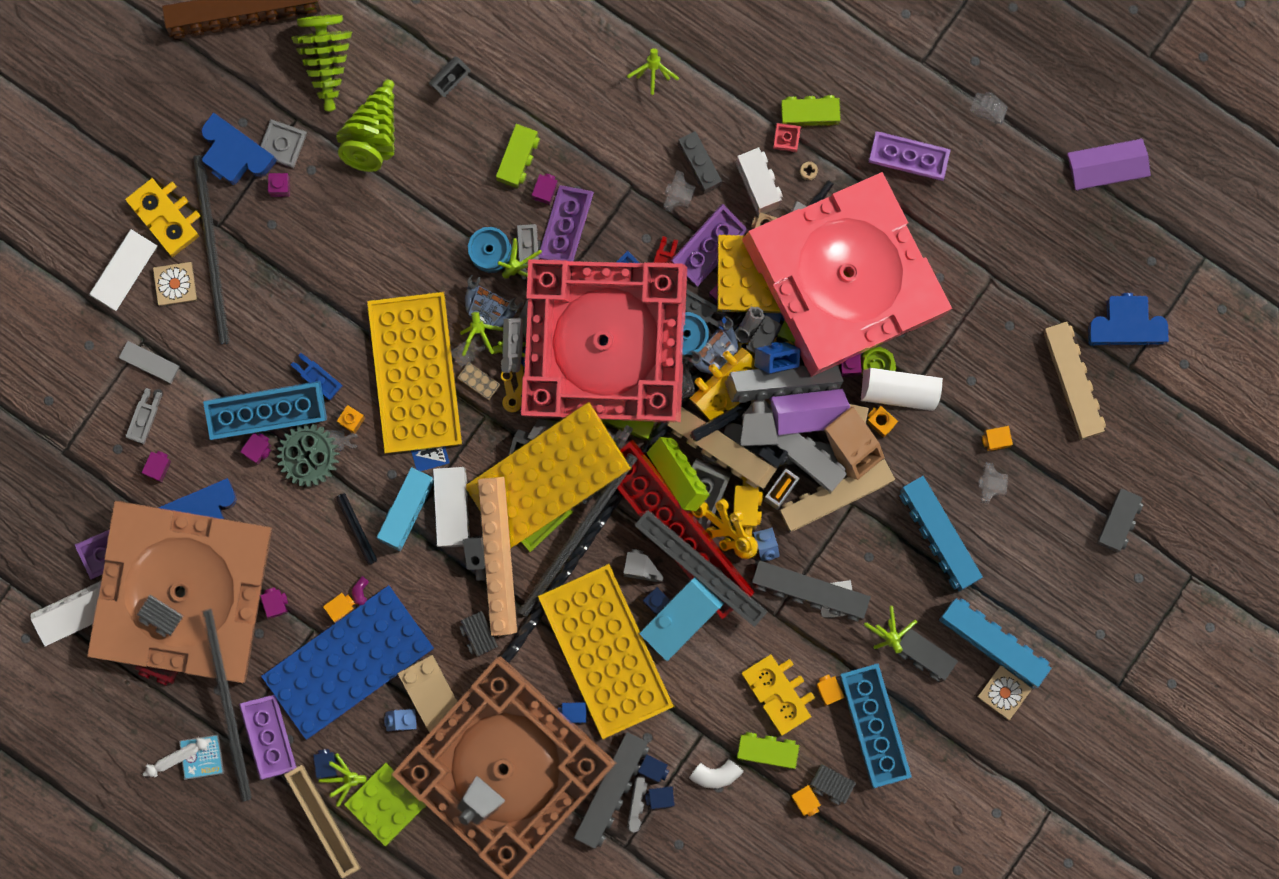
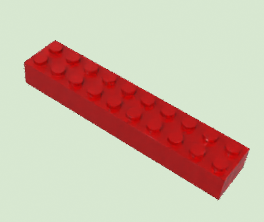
(648, 491)

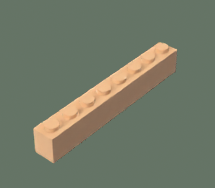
(497, 556)

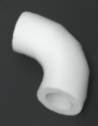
(716, 777)

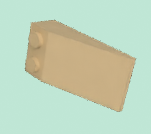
(428, 691)

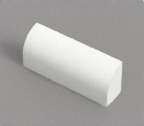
(123, 270)
(901, 389)
(451, 506)
(66, 615)

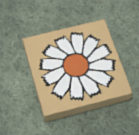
(175, 284)
(1004, 692)

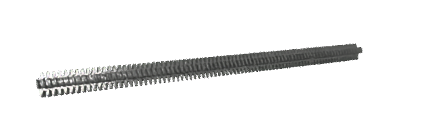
(218, 302)
(562, 557)
(230, 720)

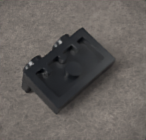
(773, 457)

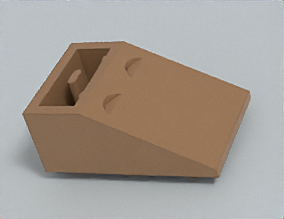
(854, 444)

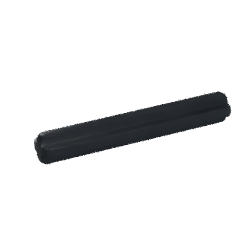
(719, 422)
(356, 529)

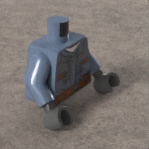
(489, 305)
(715, 346)

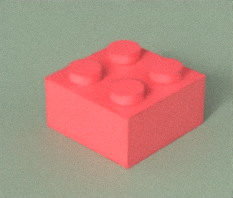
(786, 137)

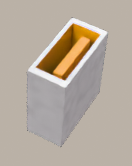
(781, 489)

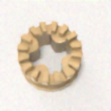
(804, 174)

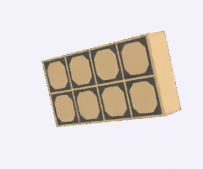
(478, 381)

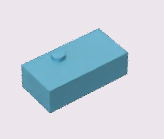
(405, 509)
(681, 618)

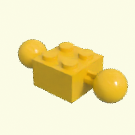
(747, 502)

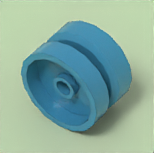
(486, 238)
(697, 333)

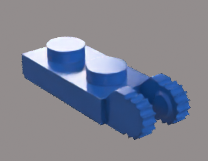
(315, 373)

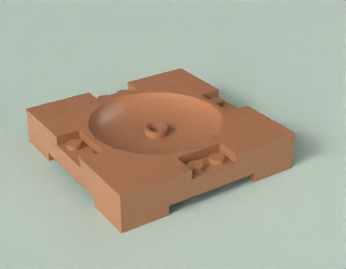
(155, 553)
(512, 725)

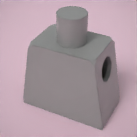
(759, 427)

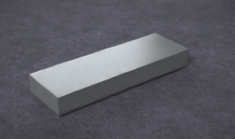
(149, 362)

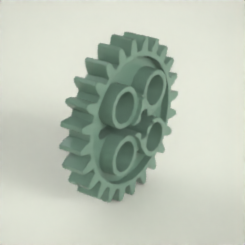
(322, 444)

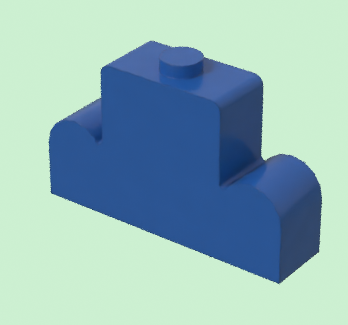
(233, 152)
(1128, 323)
(206, 501)

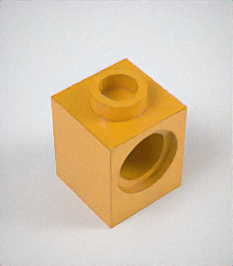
(351, 419)
(883, 430)
(997, 438)
(339, 607)
(829, 690)
(806, 801)

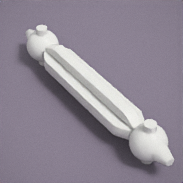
(176, 757)

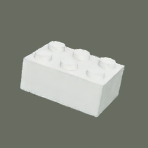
(759, 181)

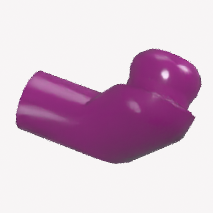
(357, 591)

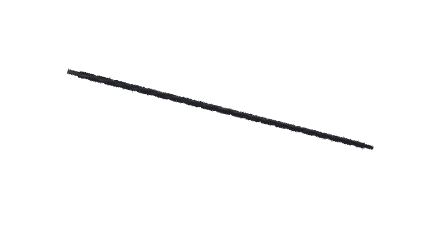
(614, 500)

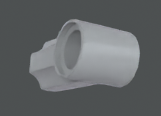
(749, 324)

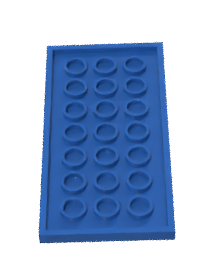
(347, 662)

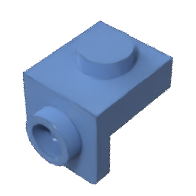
(767, 544)
(400, 720)

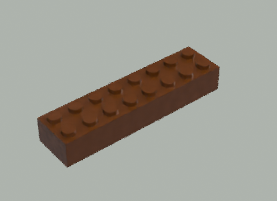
(207, 15)

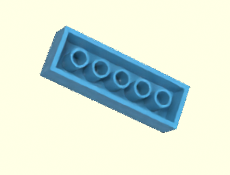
(265, 410)
(940, 533)
(994, 643)
(875, 726)

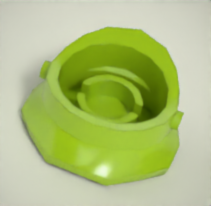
(878, 359)

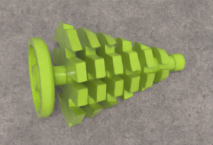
(323, 49)
(369, 134)

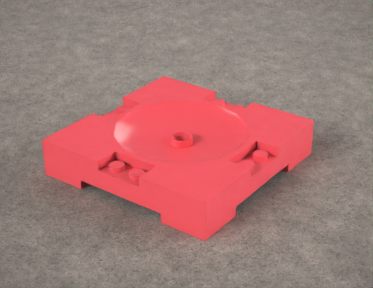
(856, 233)
(641, 315)

